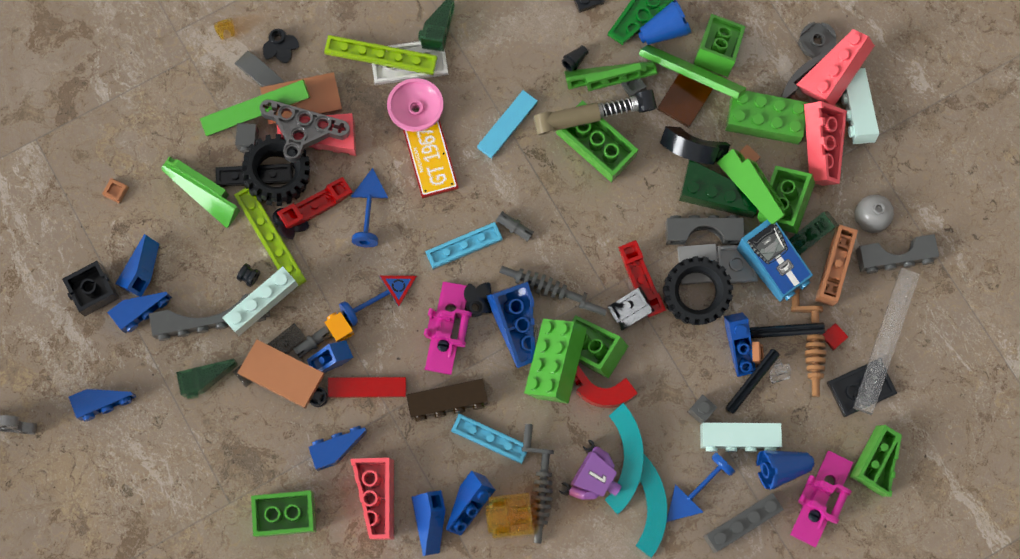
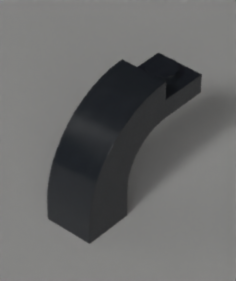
(693, 148)

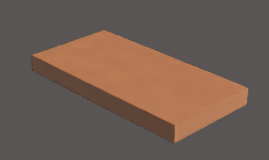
(322, 91)
(281, 373)

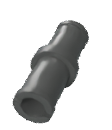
(514, 226)
(312, 342)

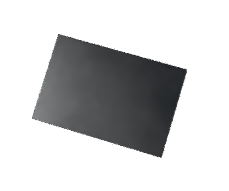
(847, 386)

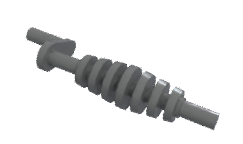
(555, 289)
(542, 490)

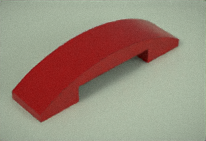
(315, 204)
(639, 275)

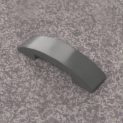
(257, 70)
(791, 87)

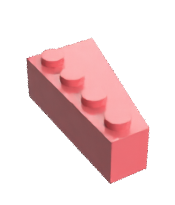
(837, 69)
(825, 141)
(337, 146)
(376, 493)

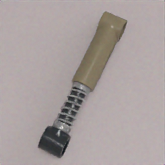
(585, 114)

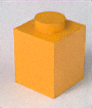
(339, 327)

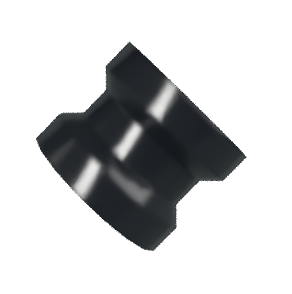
(248, 275)
(319, 402)

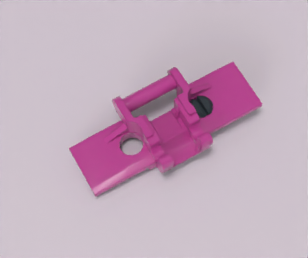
(440, 328)
(815, 496)

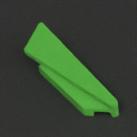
(609, 75)
(753, 184)
(203, 190)

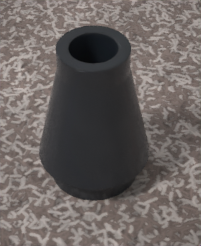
(573, 59)

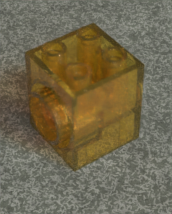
(509, 516)

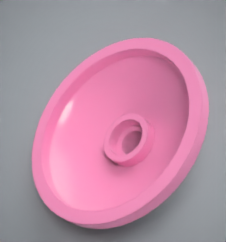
(415, 94)

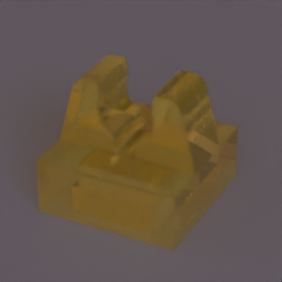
(222, 25)

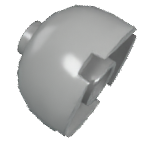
(874, 213)

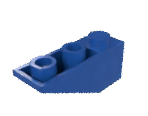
(140, 267)
(132, 311)
(740, 343)
(92, 402)
(333, 450)
(469, 501)
(429, 515)

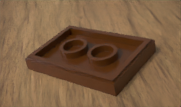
(684, 100)

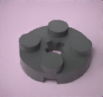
(817, 30)

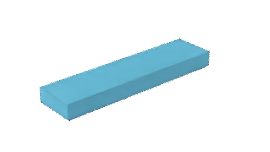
(507, 124)
(464, 245)
(489, 438)

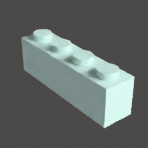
(860, 110)
(260, 301)
(740, 436)

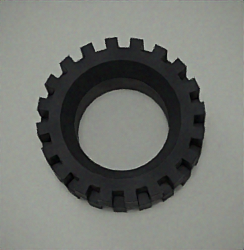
(267, 149)
(715, 273)

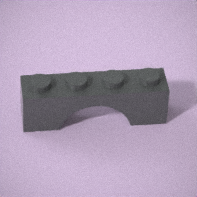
(728, 229)
(874, 257)
(743, 523)

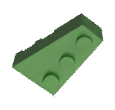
(878, 461)

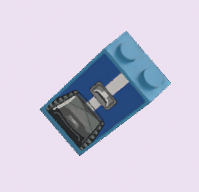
(775, 260)

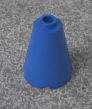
(665, 25)
(782, 467)

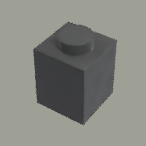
(245, 136)
(702, 409)

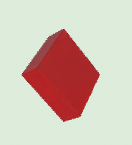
(834, 336)

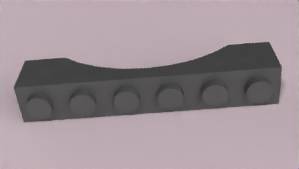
(168, 324)

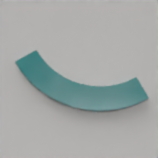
(633, 458)
(656, 509)

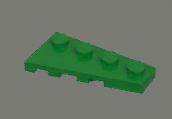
(634, 17)

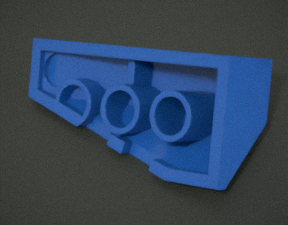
(515, 319)

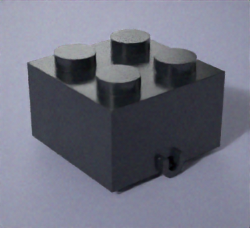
(90, 288)

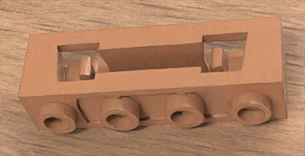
(836, 265)

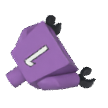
(593, 476)

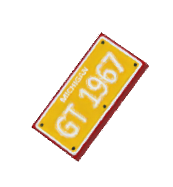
(431, 161)

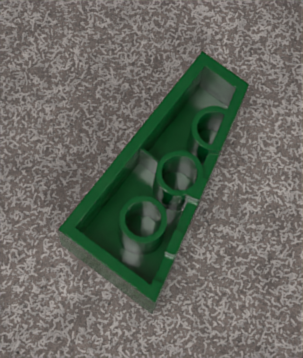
(714, 191)

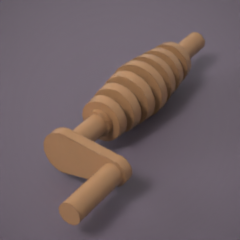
(815, 345)

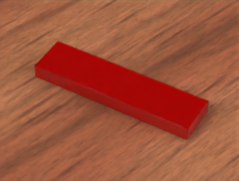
(366, 387)

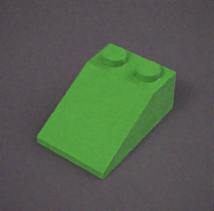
(719, 45)
(600, 348)

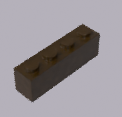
(447, 399)

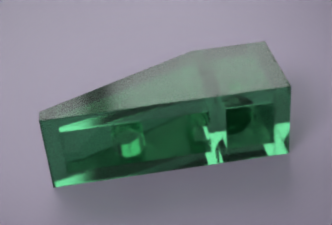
(437, 27)
(813, 232)
(200, 379)

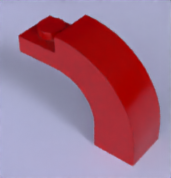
(603, 397)

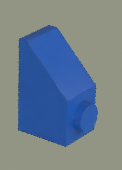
(331, 356)

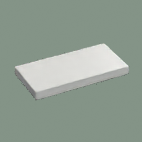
(386, 74)

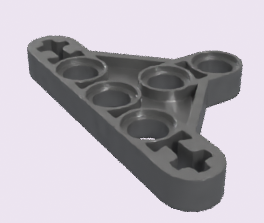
(311, 131)
(12, 424)

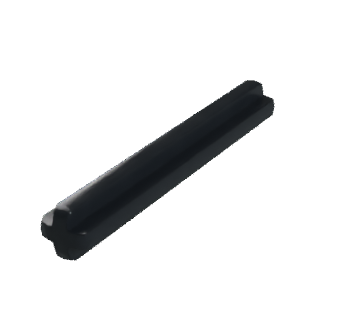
(787, 330)
(752, 381)

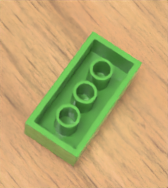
(767, 117)
(600, 146)
(555, 360)

